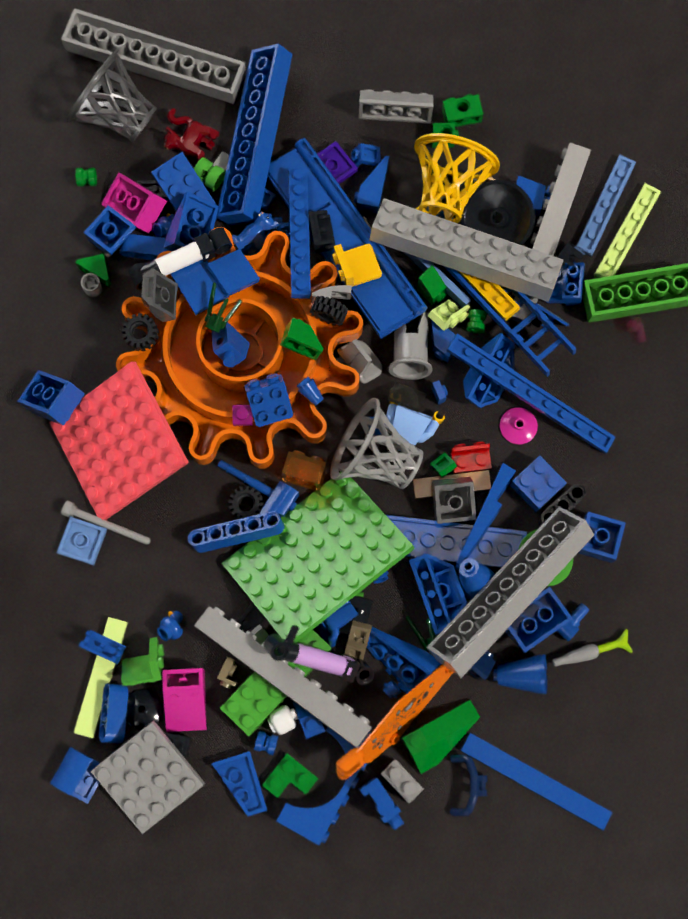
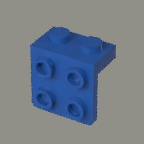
(268, 400)

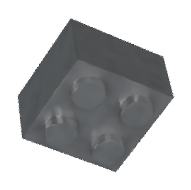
(454, 500)

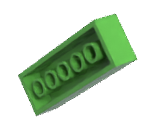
(636, 293)
(259, 698)

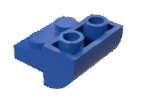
(569, 285)
(75, 775)

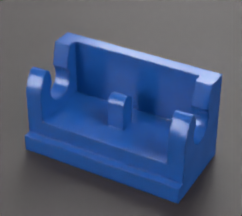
(103, 646)

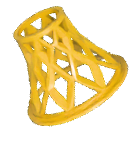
(433, 184)

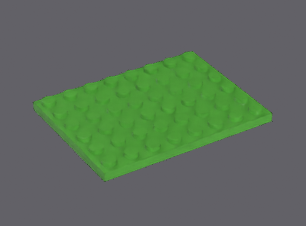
(322, 558)

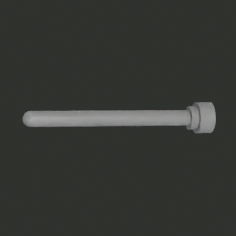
(69, 509)

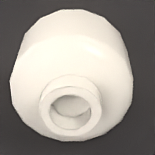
(283, 720)

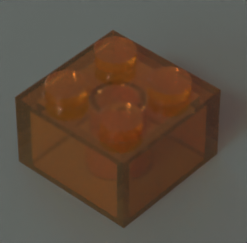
(304, 470)

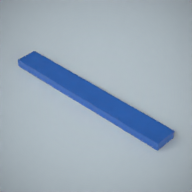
(536, 781)

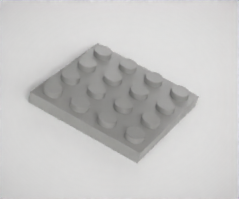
(148, 777)

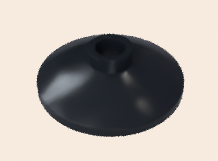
(152, 712)

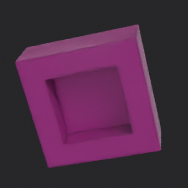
(242, 415)

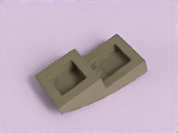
(358, 640)

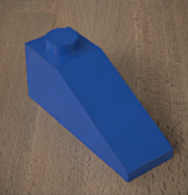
(371, 190)

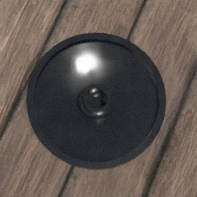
(501, 211)

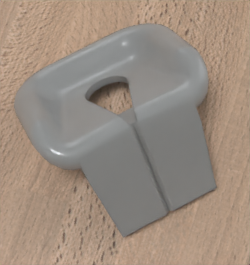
(361, 357)

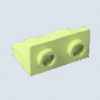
(448, 314)

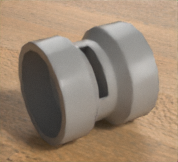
(89, 281)

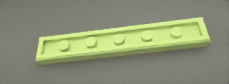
(628, 231)
(100, 676)

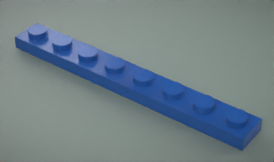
(299, 234)

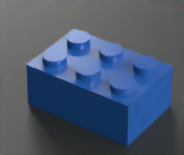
(51, 397)

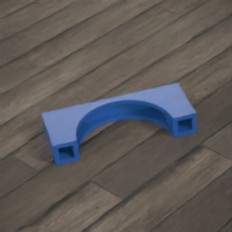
(315, 821)

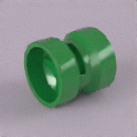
(86, 177)
(476, 321)

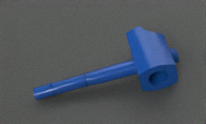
(280, 499)

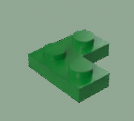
(289, 771)

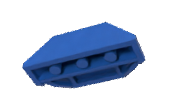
(479, 388)
(439, 589)

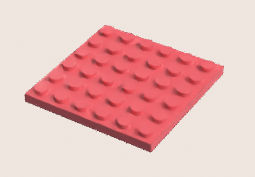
(119, 442)

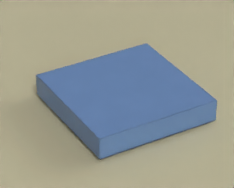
(81, 541)

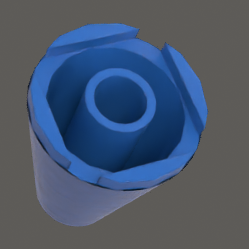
(473, 577)
(524, 674)

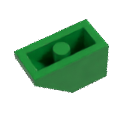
(431, 286)
(301, 339)

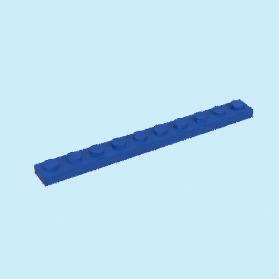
(530, 393)

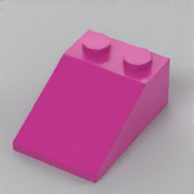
(134, 202)

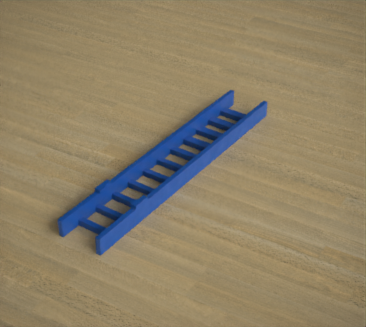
(518, 340)

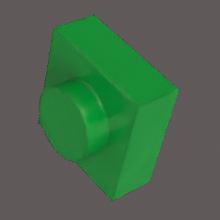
(443, 465)

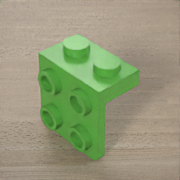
(144, 668)

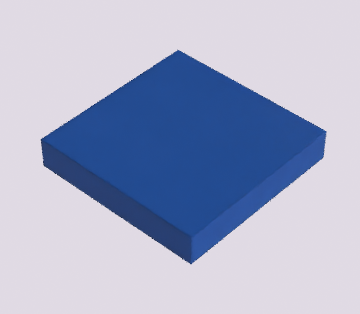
(233, 272)

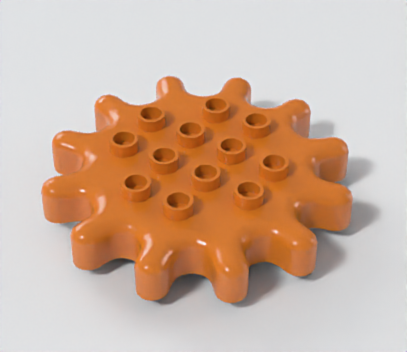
(202, 391)

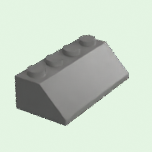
(395, 106)

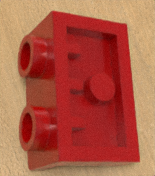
(471, 458)

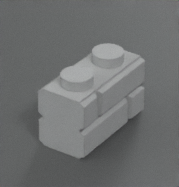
(402, 781)

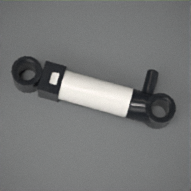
(202, 249)

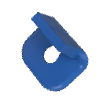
(336, 621)

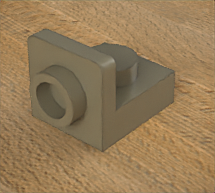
(227, 670)

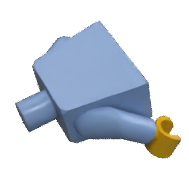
(412, 425)

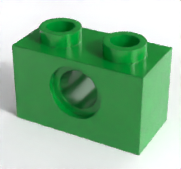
(470, 103)

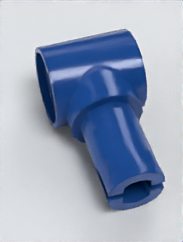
(571, 628)

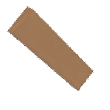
(423, 486)

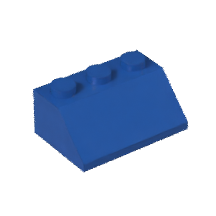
(538, 620)

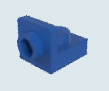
(366, 155)

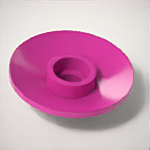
(516, 434)

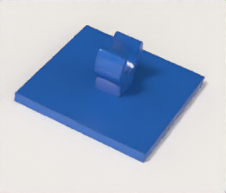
(552, 316)

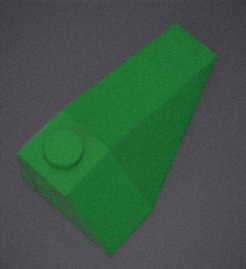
(436, 739)

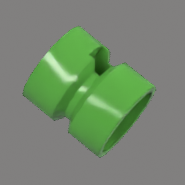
(211, 175)

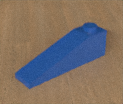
(404, 661)

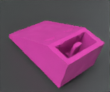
(184, 699)

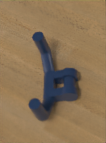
(477, 785)

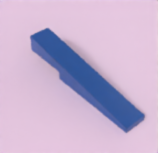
(488, 512)

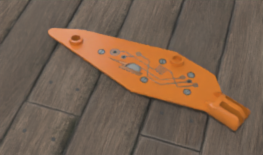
(393, 724)

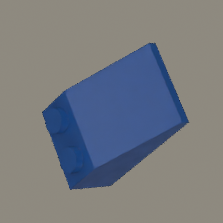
(191, 220)

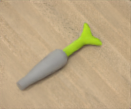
(592, 651)

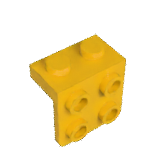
(356, 265)

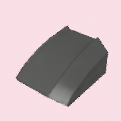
(159, 295)

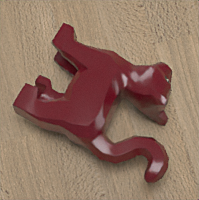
(193, 136)

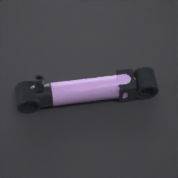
(341, 665)

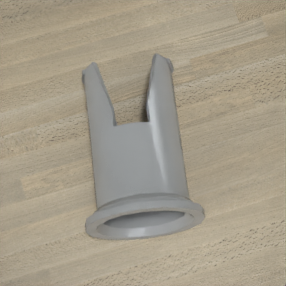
(411, 352)

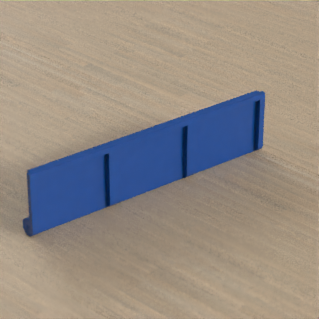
(383, 301)

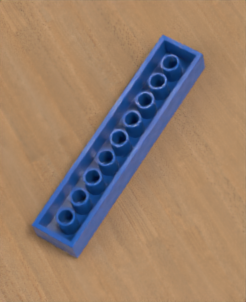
(254, 135)

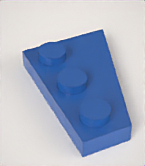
(242, 780)

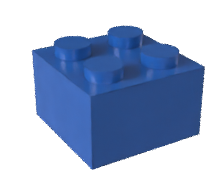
(538, 484)
(606, 537)

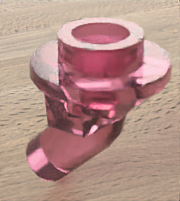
(635, 325)

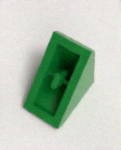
(95, 265)

